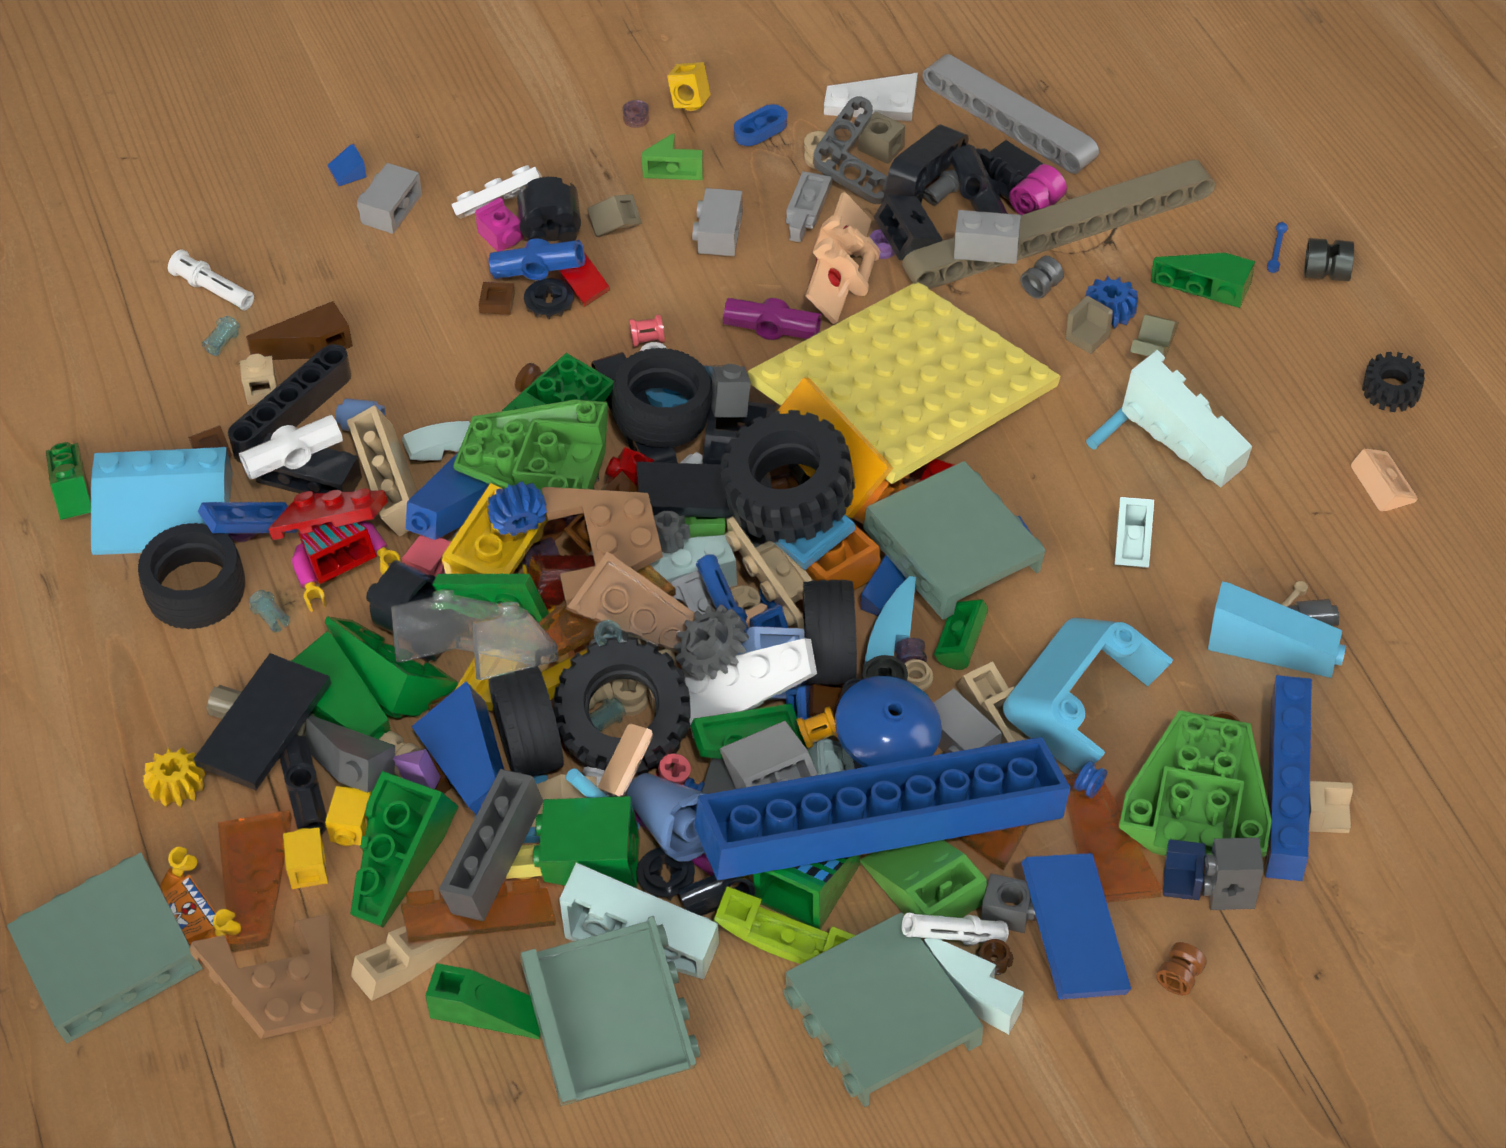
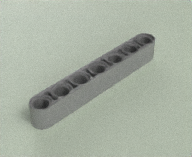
(1011, 113)

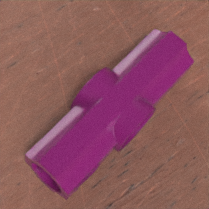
(771, 318)

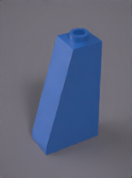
(443, 502)
(463, 743)

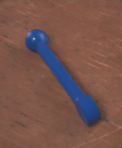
(1273, 265)

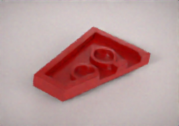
(337, 507)

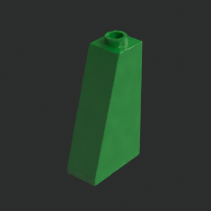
(347, 698)

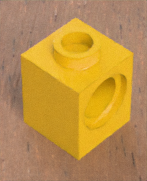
(694, 76)
(346, 816)
(305, 858)

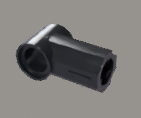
(707, 893)

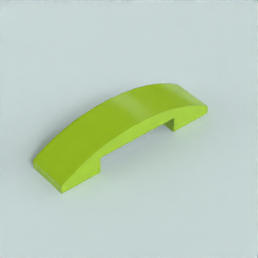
(774, 932)

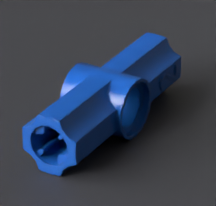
(537, 259)

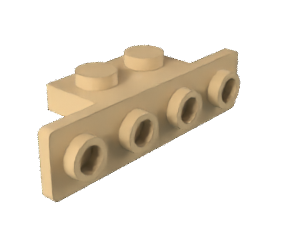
(778, 573)

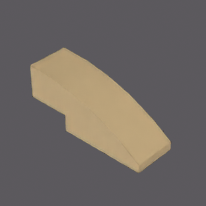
(987, 693)
(398, 962)

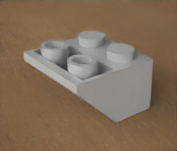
(767, 757)

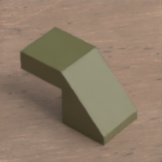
(1154, 335)

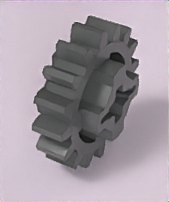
(711, 642)

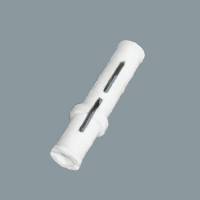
(967, 929)

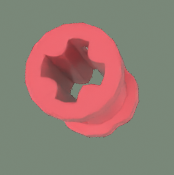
(657, 334)
(679, 772)

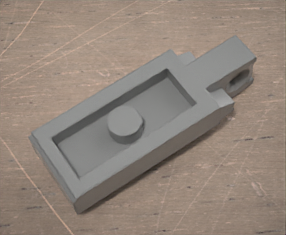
(807, 203)

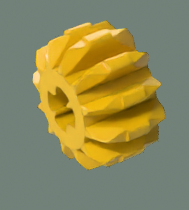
(173, 777)

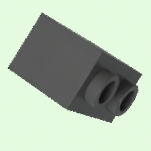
(1233, 873)

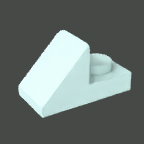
(1134, 532)

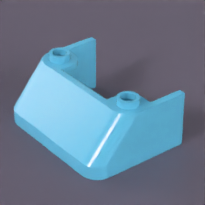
(1042, 698)

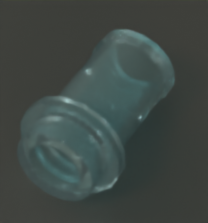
(220, 336)
(264, 605)
(606, 627)
(607, 714)

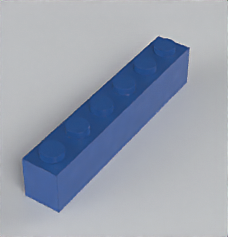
(1289, 778)

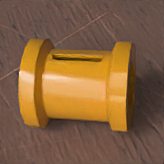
(811, 736)

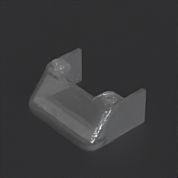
(498, 633)

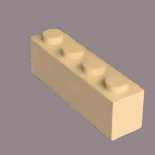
(384, 464)

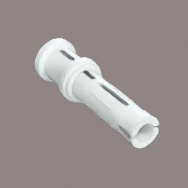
(200, 275)

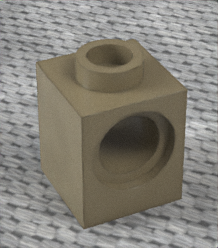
(882, 138)

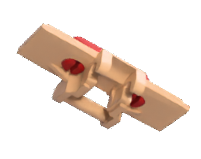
(834, 269)

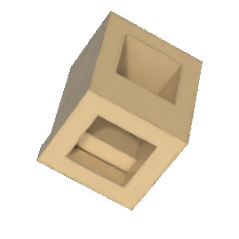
(257, 371)

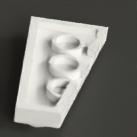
(752, 680)

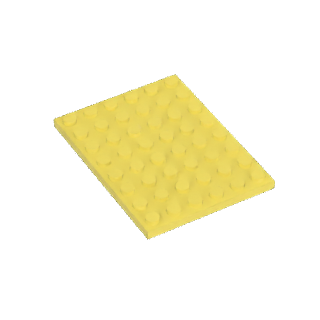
(911, 376)

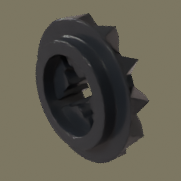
(536, 296)
(651, 867)

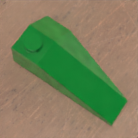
(397, 686)
(400, 838)

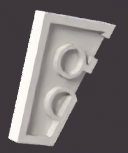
(888, 96)
(509, 188)

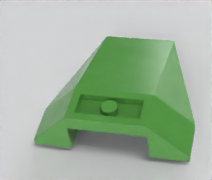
(537, 445)
(1198, 787)

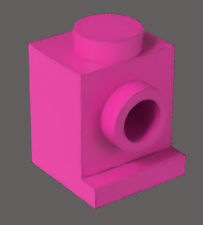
(498, 225)

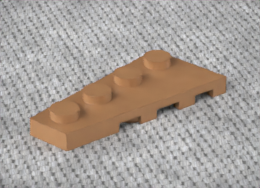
(631, 601)

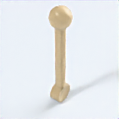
(1300, 589)

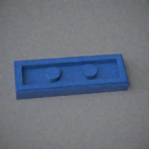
(241, 516)

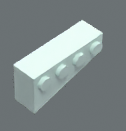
(601, 904)

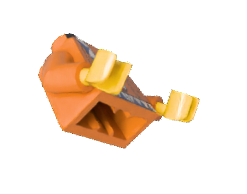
(189, 904)

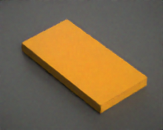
(868, 464)

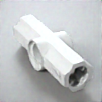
(290, 447)

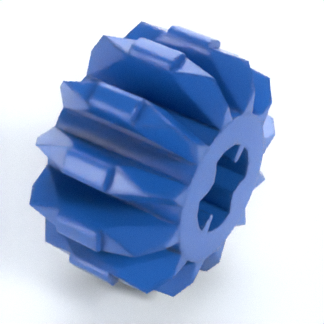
(1117, 296)
(517, 508)

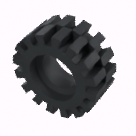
(1393, 368)

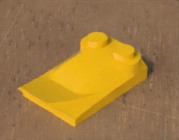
(482, 548)

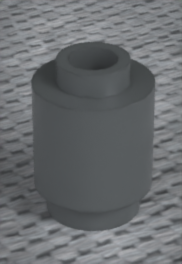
(1318, 609)

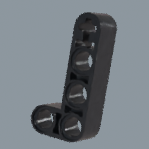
(923, 162)

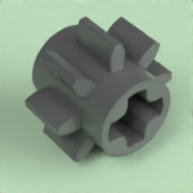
(671, 531)

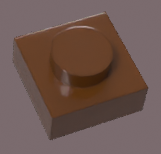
(496, 298)
(210, 438)

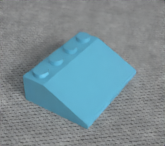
(150, 491)

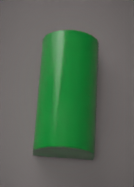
(961, 634)

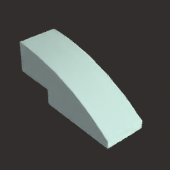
(975, 980)

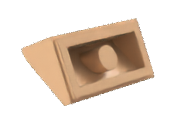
(1382, 480)
(625, 760)

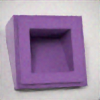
(418, 768)

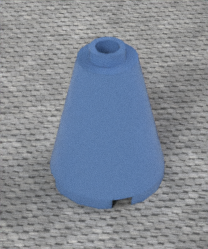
(668, 813)

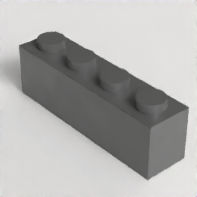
(491, 845)

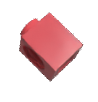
(427, 555)

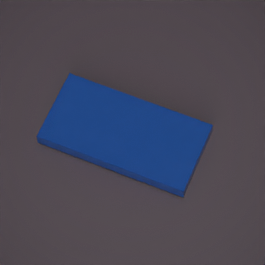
(1076, 926)

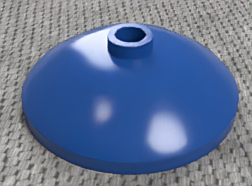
(875, 735)

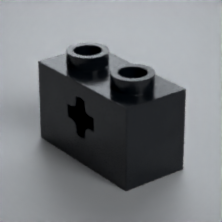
(905, 224)

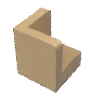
(1330, 807)

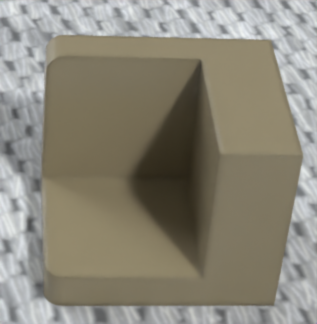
(614, 213)
(1089, 324)

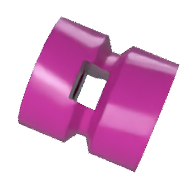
(1039, 190)

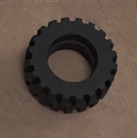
(796, 510)
(611, 663)

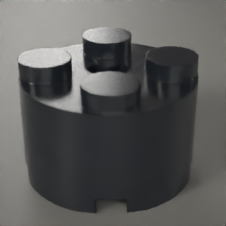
(549, 210)
(395, 587)

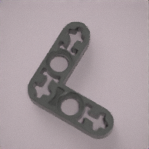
(840, 149)

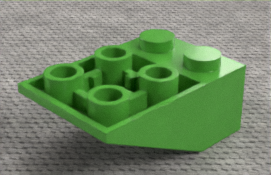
(928, 879)

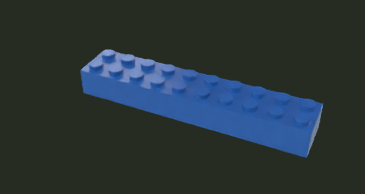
(880, 807)

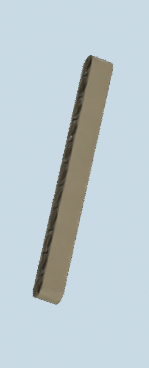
(1072, 221)

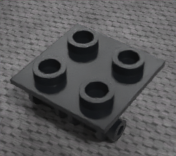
(1007, 165)

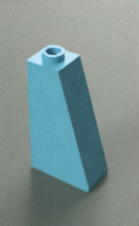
(1273, 633)

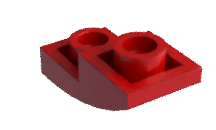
(586, 281)

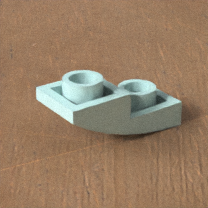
(432, 440)

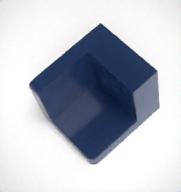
(1184, 869)

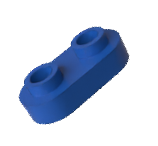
(760, 125)

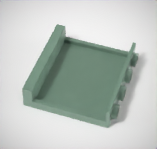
(952, 536)
(103, 947)
(880, 1007)
(609, 1011)

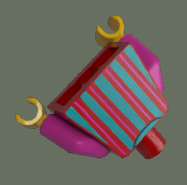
(335, 550)

